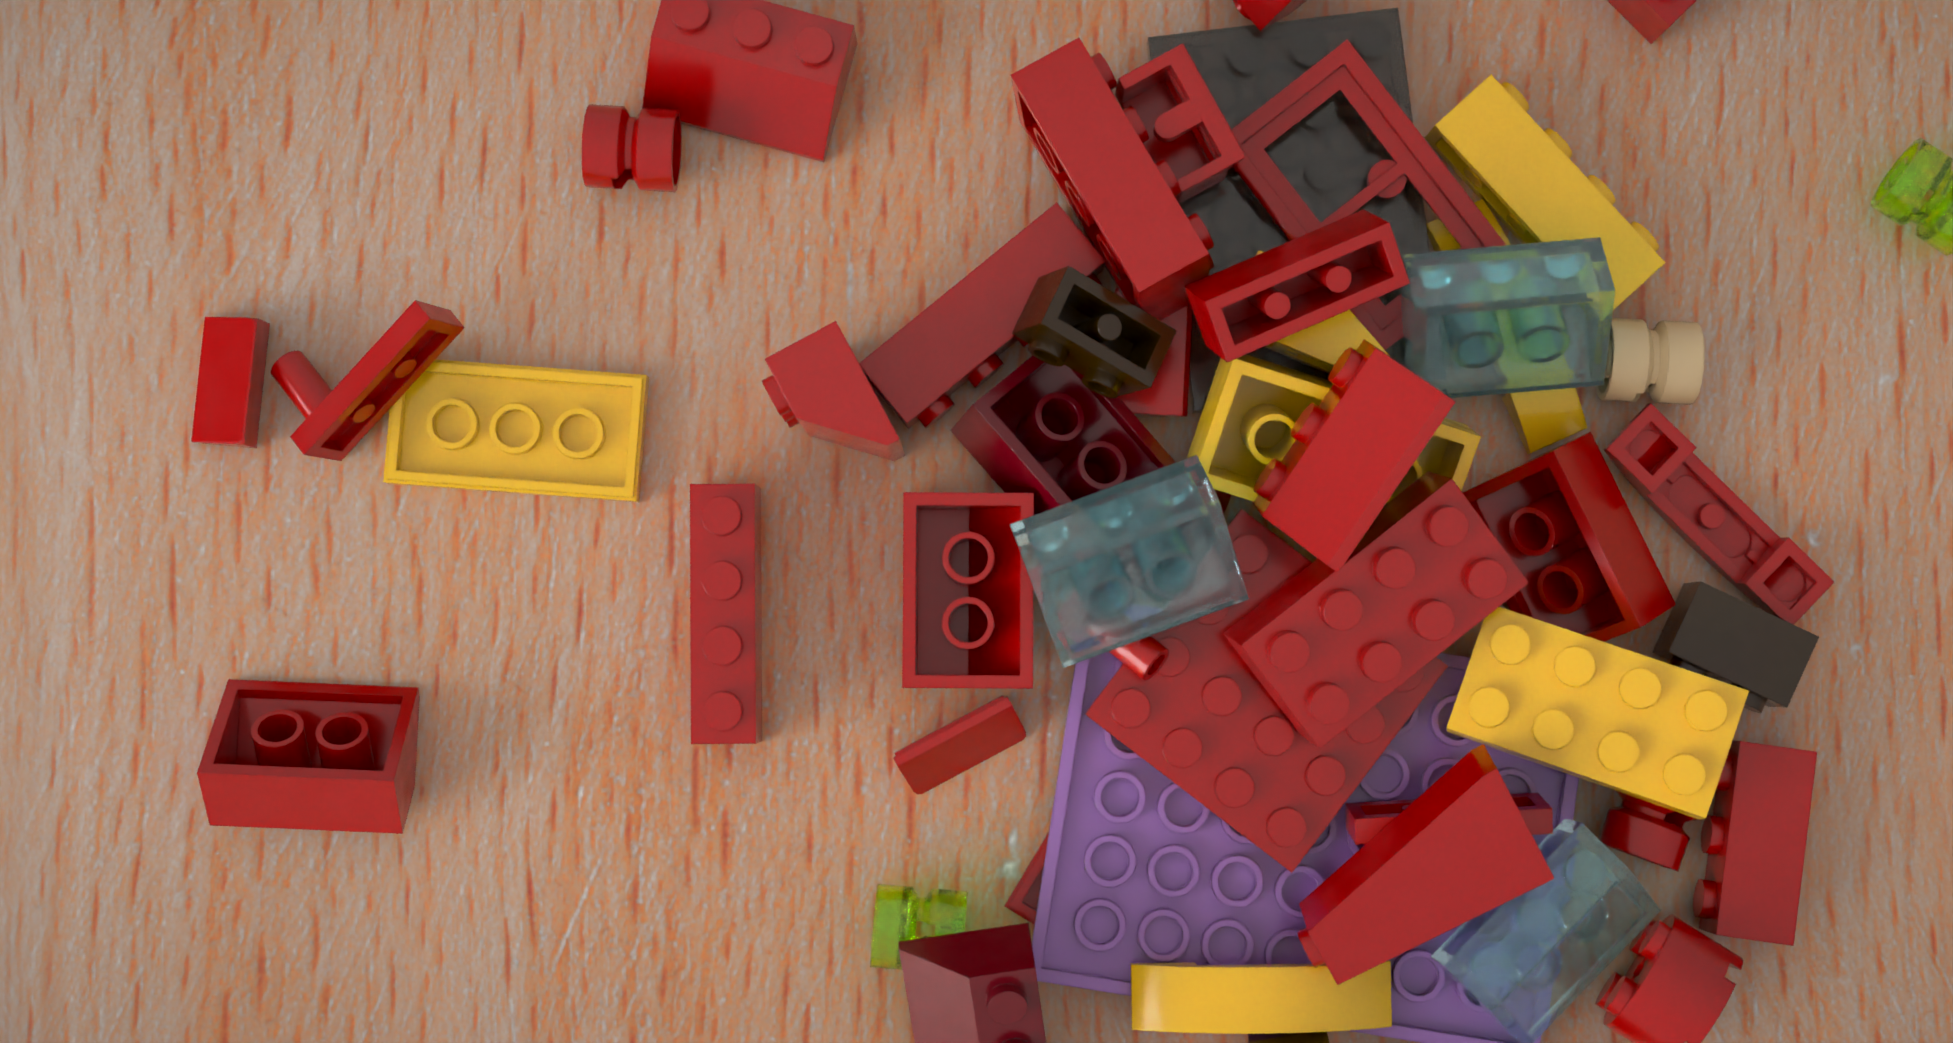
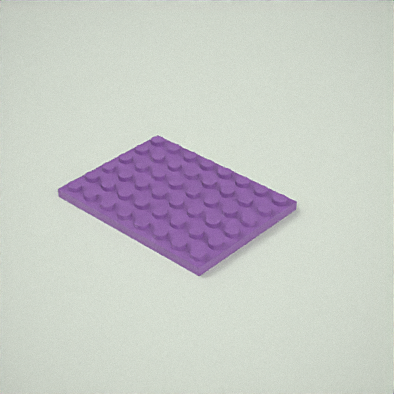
(1161, 879)

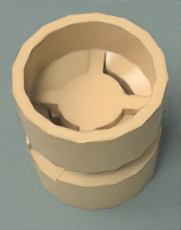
(1655, 361)

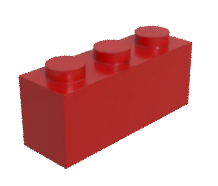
(1297, 285)
(1756, 844)

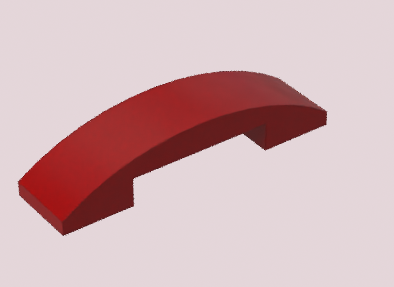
(1714, 519)

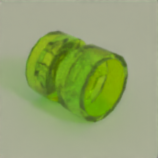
(1903, 189)
(897, 917)

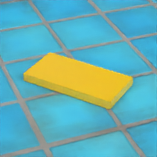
(520, 431)

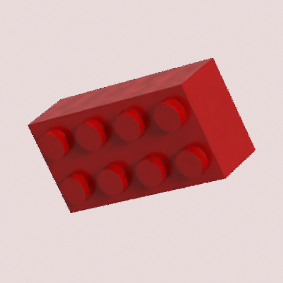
(1111, 179)
(1407, 592)

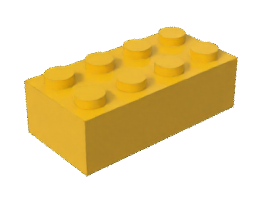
(1252, 419)
(1597, 712)

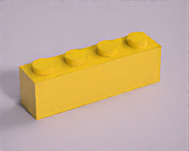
(1535, 185)

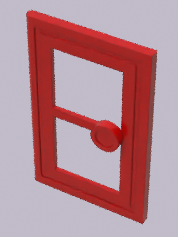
(1411, 155)

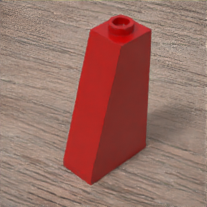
(1425, 872)

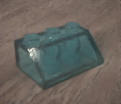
(1509, 317)
(1130, 560)
(1553, 941)

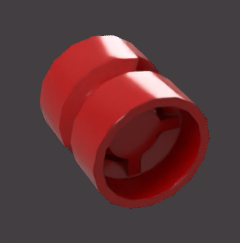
(631, 148)
(1646, 832)

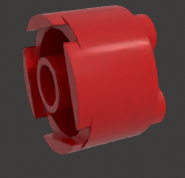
(1671, 987)

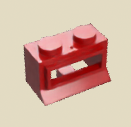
(1181, 120)

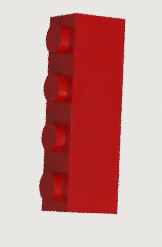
(974, 321)
(725, 614)

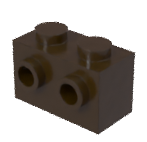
(1093, 333)
(1736, 645)

